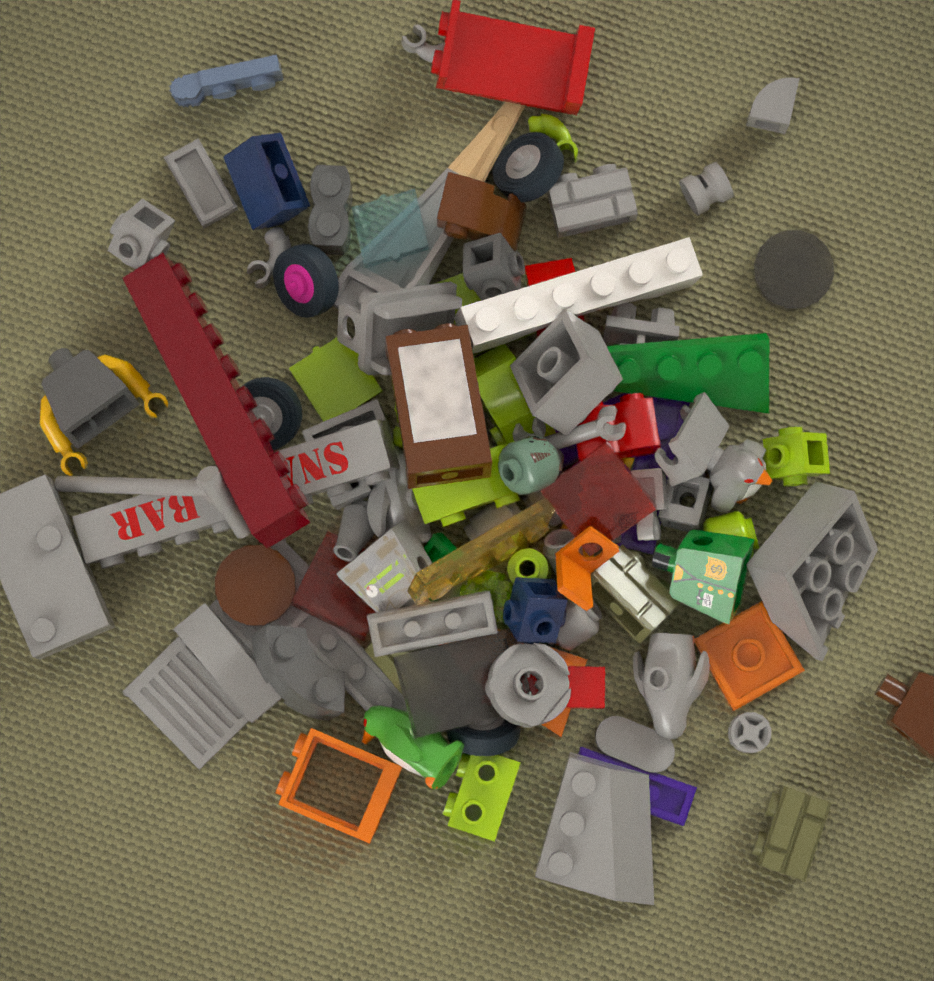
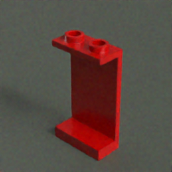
(512, 61)

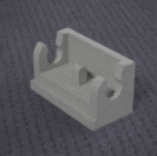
(694, 442)

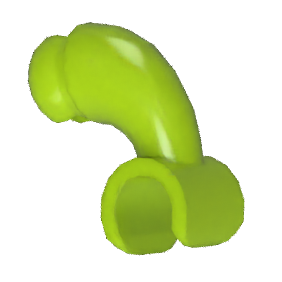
(554, 129)

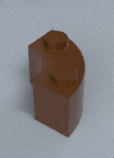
(474, 212)

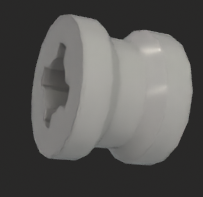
(758, 734)

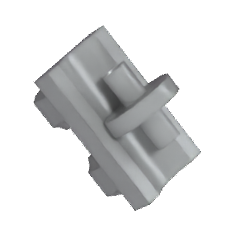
(624, 329)

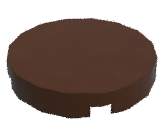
(255, 585)

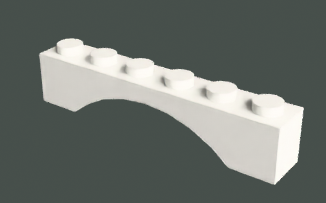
(582, 292)

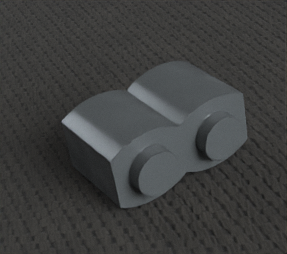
(332, 200)

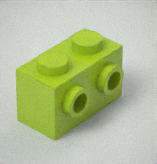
(482, 794)

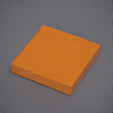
(748, 656)

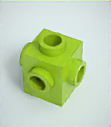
(796, 456)

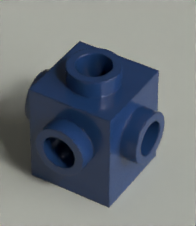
(535, 610)

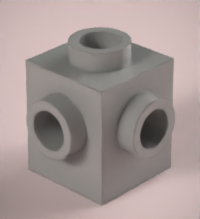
(140, 234)

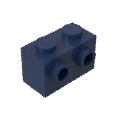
(266, 181)

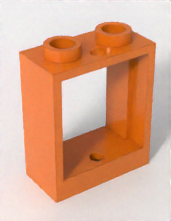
(290, 783)

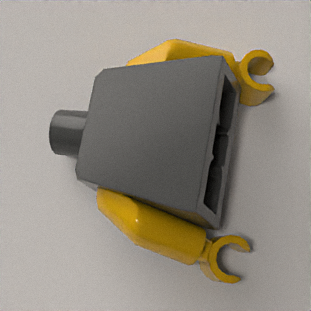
(86, 398)

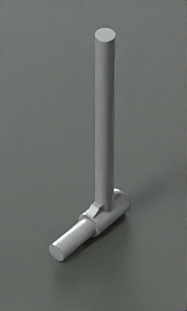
(208, 485)

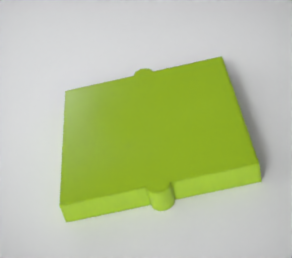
(334, 380)

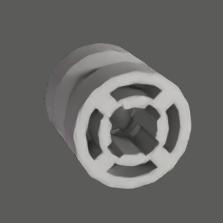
(706, 188)

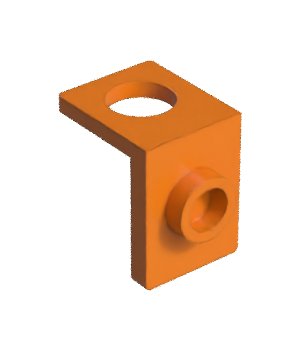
(575, 569)

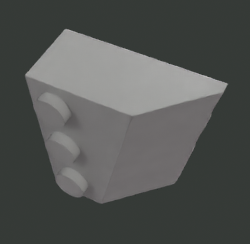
(814, 564)

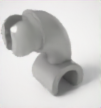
(422, 49)
(277, 244)

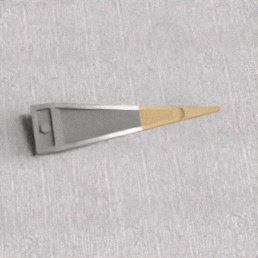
(419, 268)

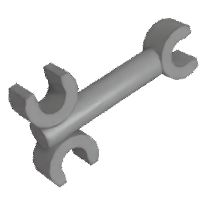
(579, 433)

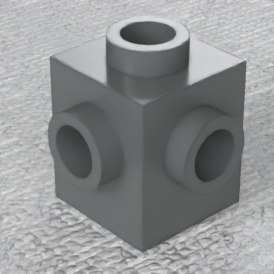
(492, 266)

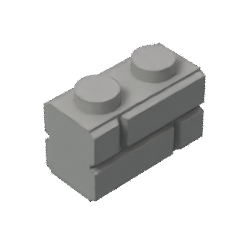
(592, 201)

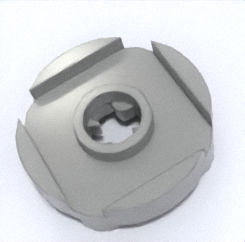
(505, 686)

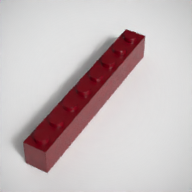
(217, 401)

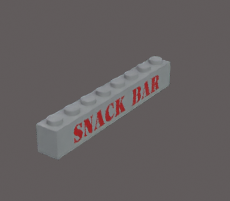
(316, 467)

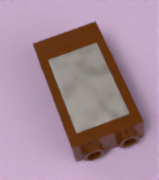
(438, 405)

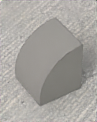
(774, 106)

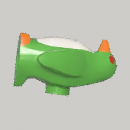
(423, 756)

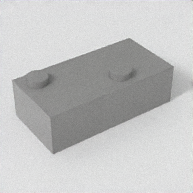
(46, 571)

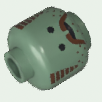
(529, 464)

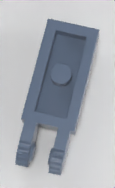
(225, 80)

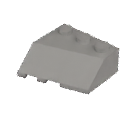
(600, 832)

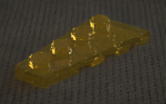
(483, 552)

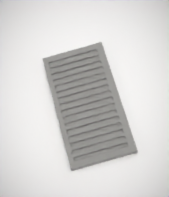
(186, 698)

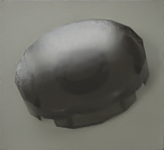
(793, 270)

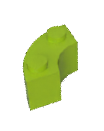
(503, 396)
(451, 500)

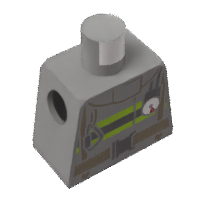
(387, 569)

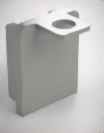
(391, 311)

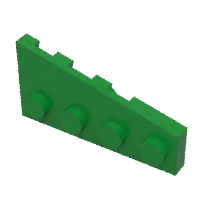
(726, 368)

